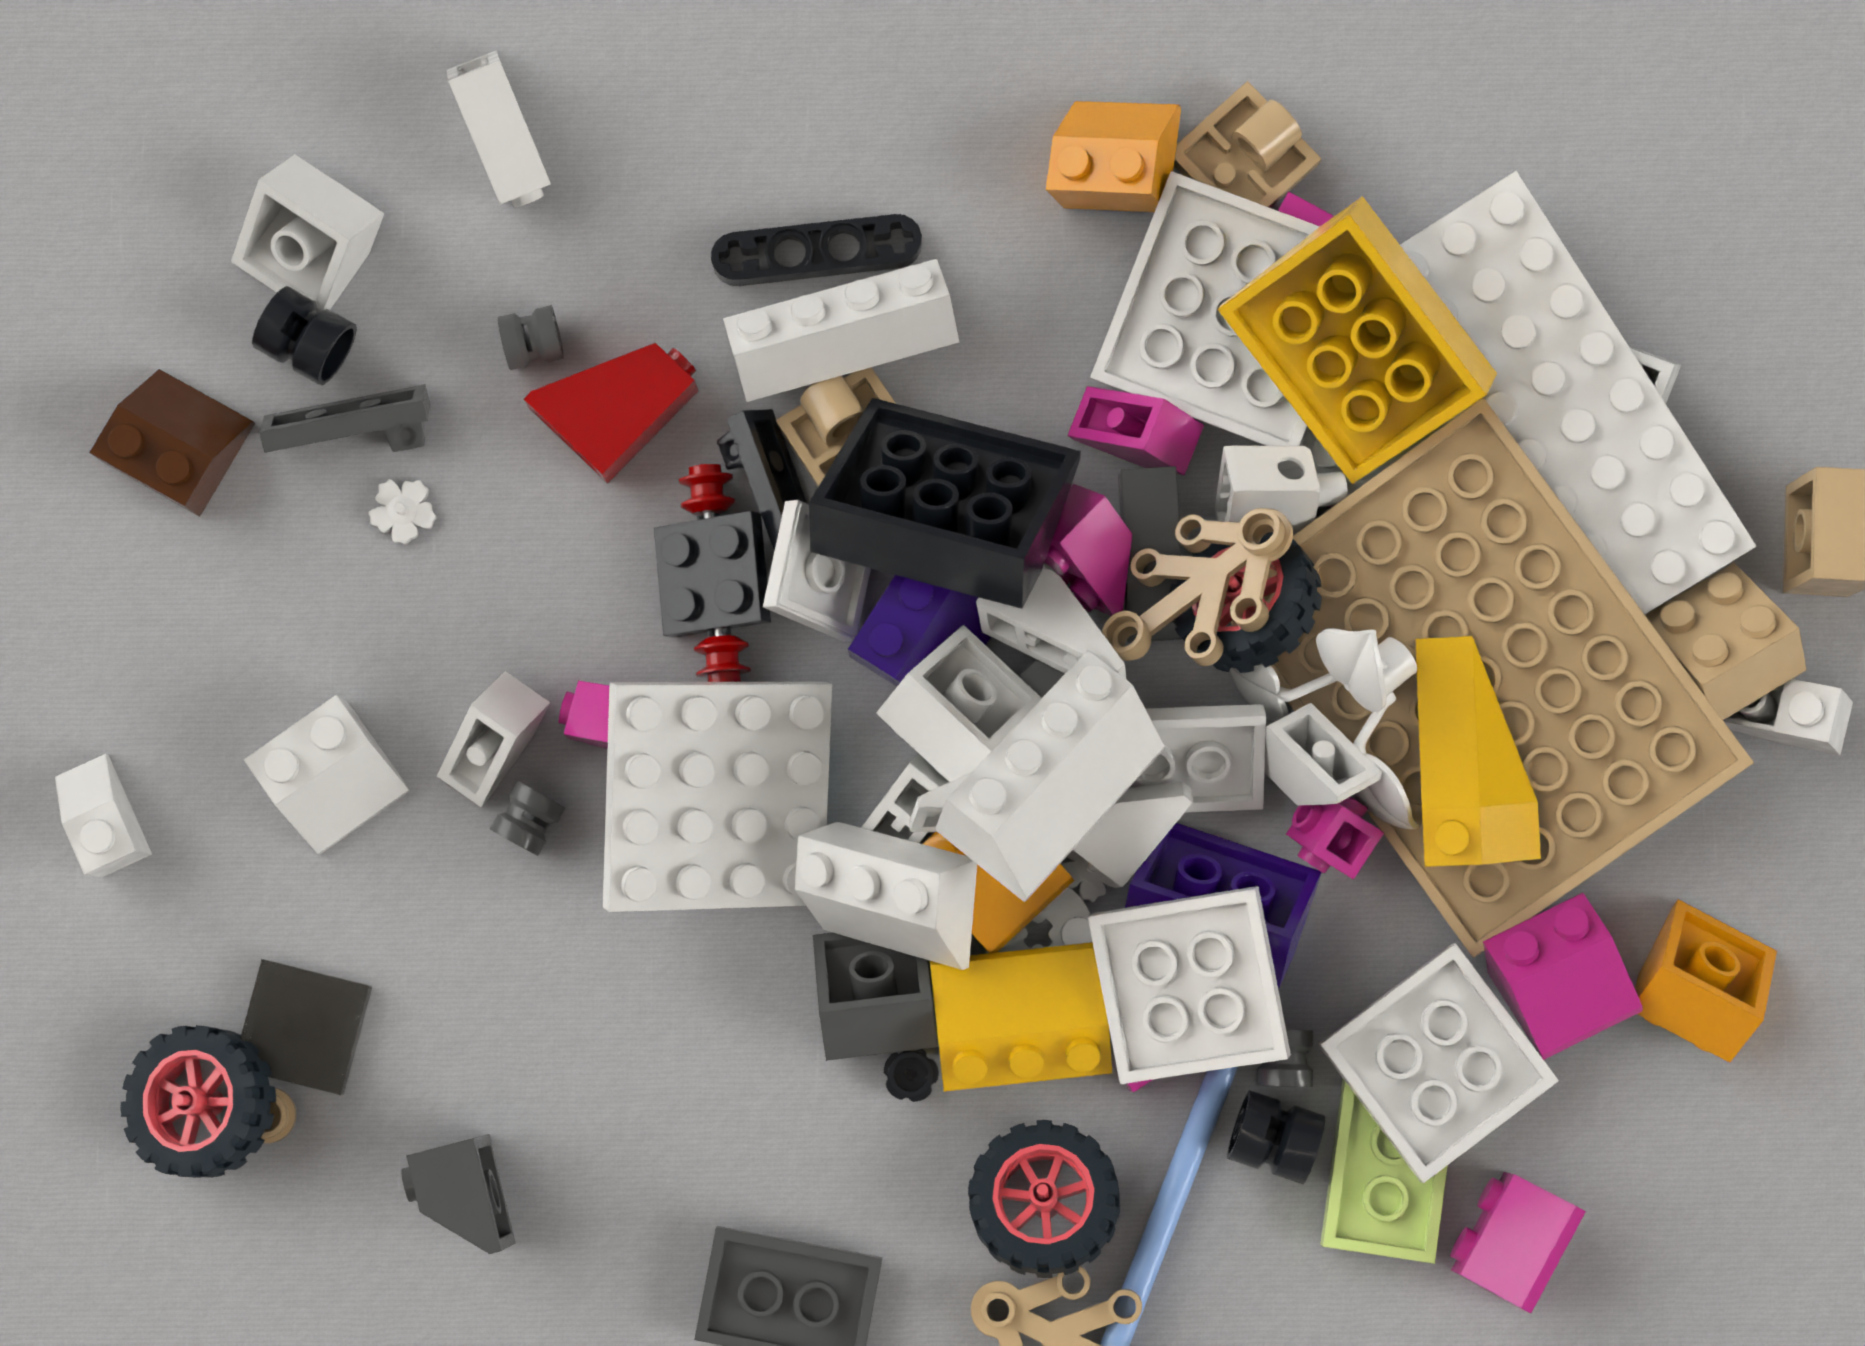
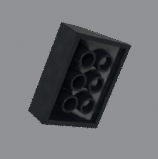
(943, 502)

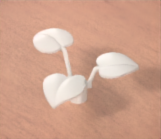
(1370, 676)

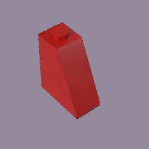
(616, 405)

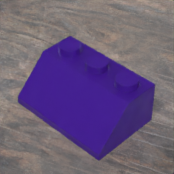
(910, 625)
(1202, 864)

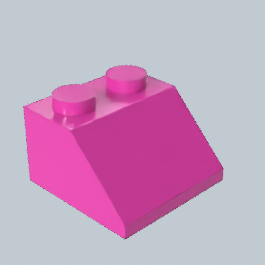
(1561, 976)
(1515, 1240)

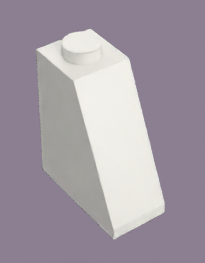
(498, 129)

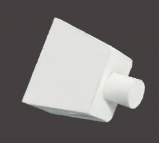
(1275, 479)

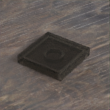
(306, 1024)

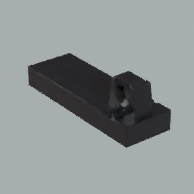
(761, 450)

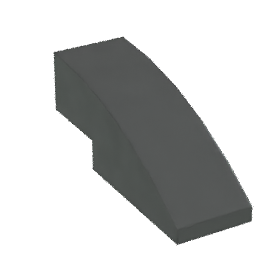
(1151, 513)

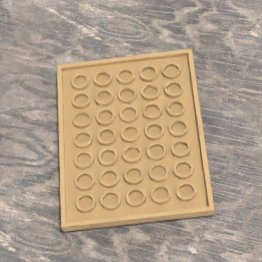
(1594, 698)

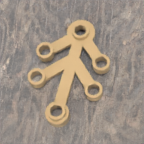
(1205, 582)
(1059, 1332)

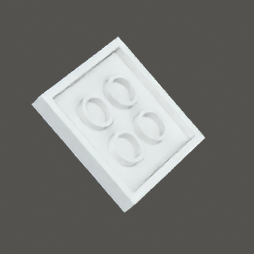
(1189, 985)
(1438, 1062)

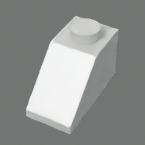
(492, 738)
(1315, 759)
(99, 818)
(1134, 828)

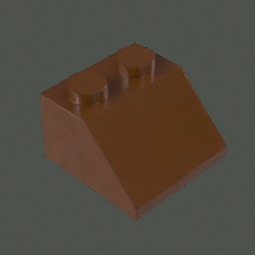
(173, 440)

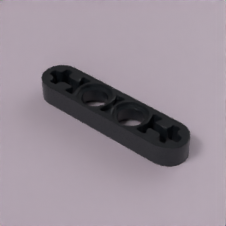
(817, 259)

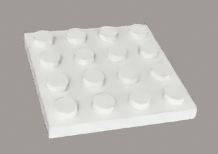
(1167, 324)
(712, 792)

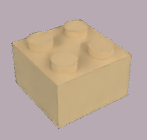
(1825, 533)
(1730, 639)

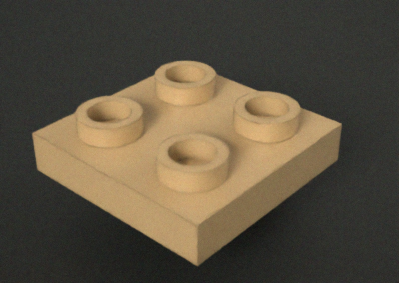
(1247, 149)
(828, 417)

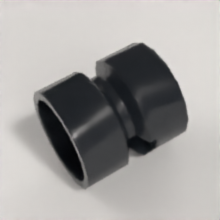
(298, 332)
(1294, 1144)

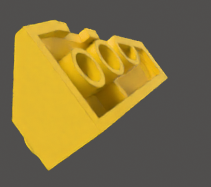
(1472, 777)

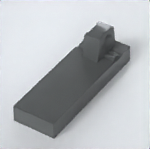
(396, 412)

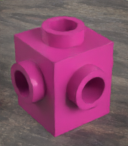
(1334, 835)

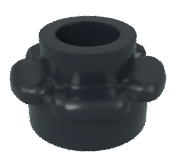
(920, 1086)

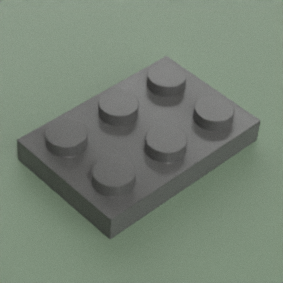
(785, 1293)

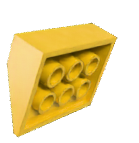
(1358, 341)

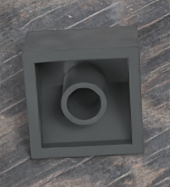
(871, 998)
(461, 1192)

